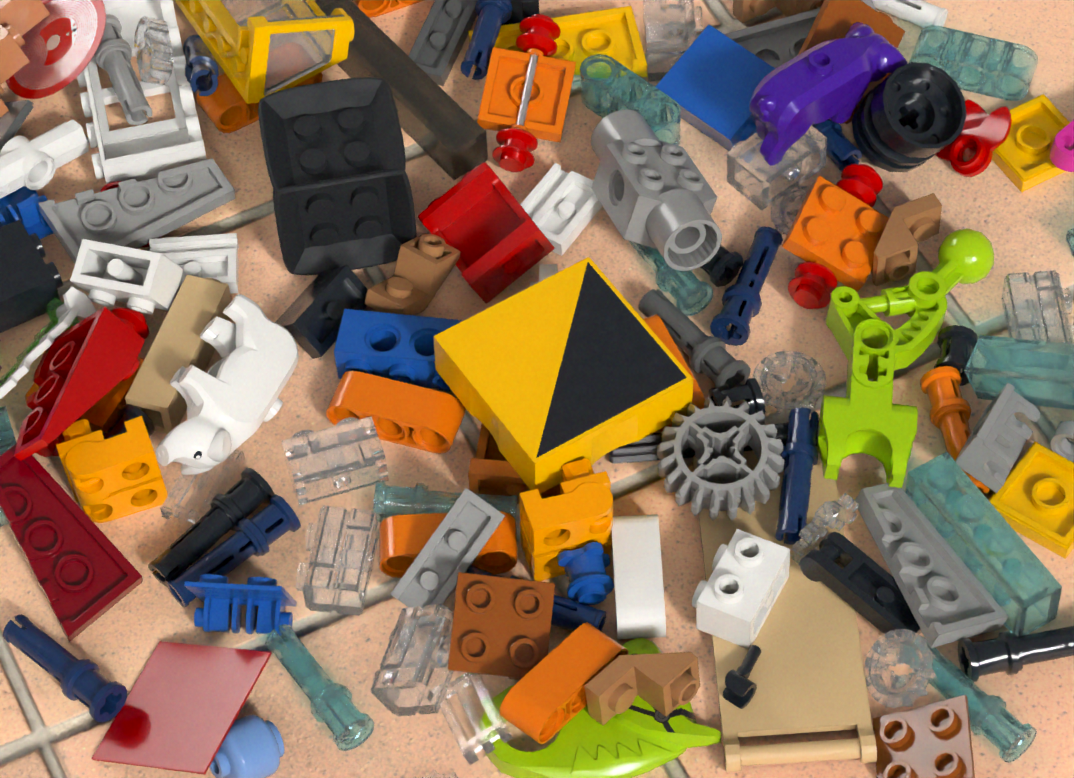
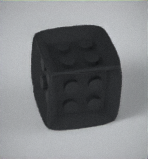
(337, 174)

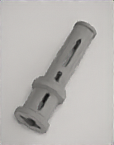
(115, 57)

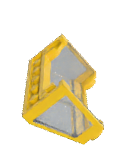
(270, 42)

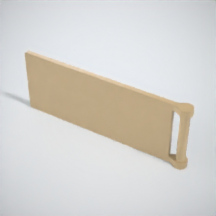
(810, 653)

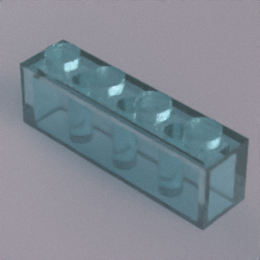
(985, 543)

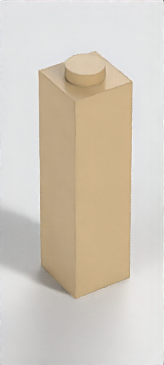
(177, 346)

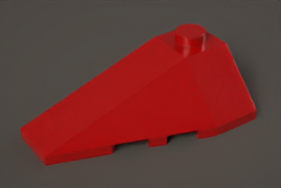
(76, 375)

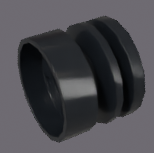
(909, 117)

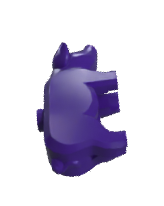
(819, 86)

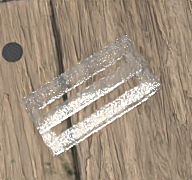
(172, 507)
(484, 737)

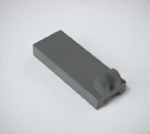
(443, 37)

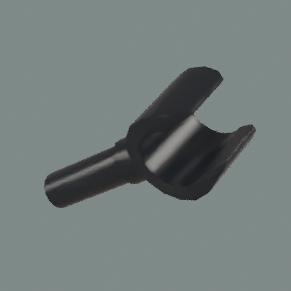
(739, 688)

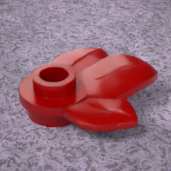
(980, 137)

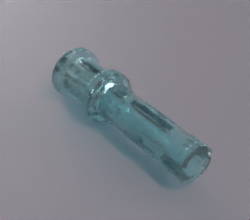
(680, 284)
(419, 500)
(329, 700)
(986, 712)

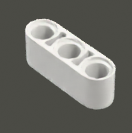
(638, 577)

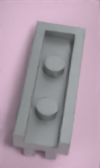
(448, 551)

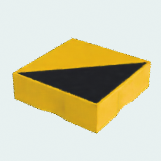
(562, 373)

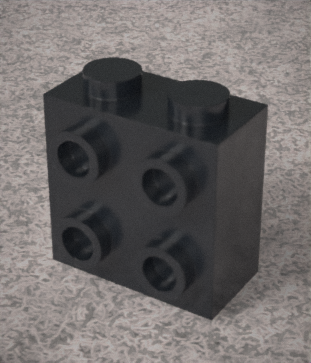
(25, 278)

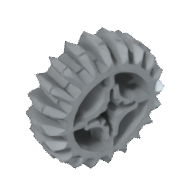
(720, 481)

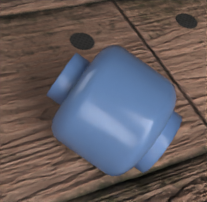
(249, 750)

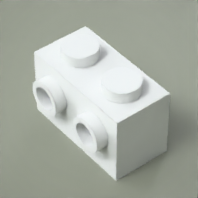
(126, 275)
(741, 588)

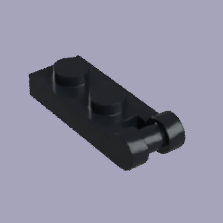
(859, 583)

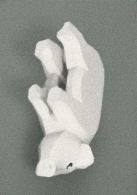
(235, 392)

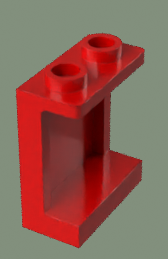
(489, 229)

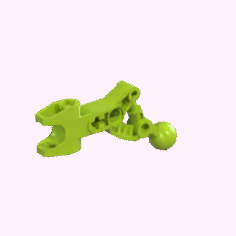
(867, 417)

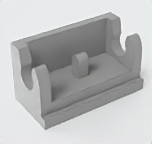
(997, 439)

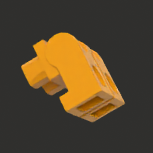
(112, 474)
(567, 520)

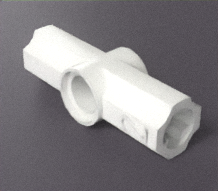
(35, 160)

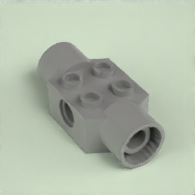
(654, 191)

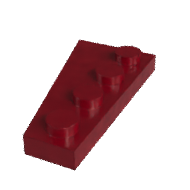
(65, 549)

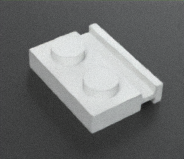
(562, 206)
(203, 256)

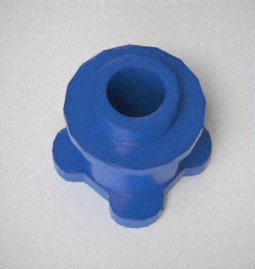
(587, 574)

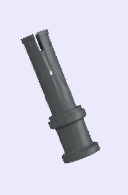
(705, 353)

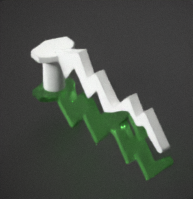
(62, 318)

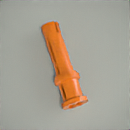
(949, 410)

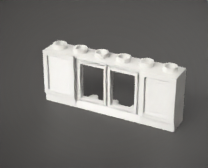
(149, 147)

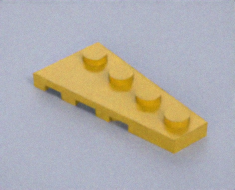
(590, 33)

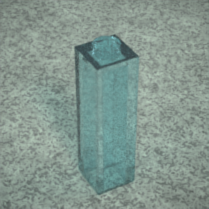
(1036, 369)

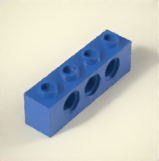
(390, 346)

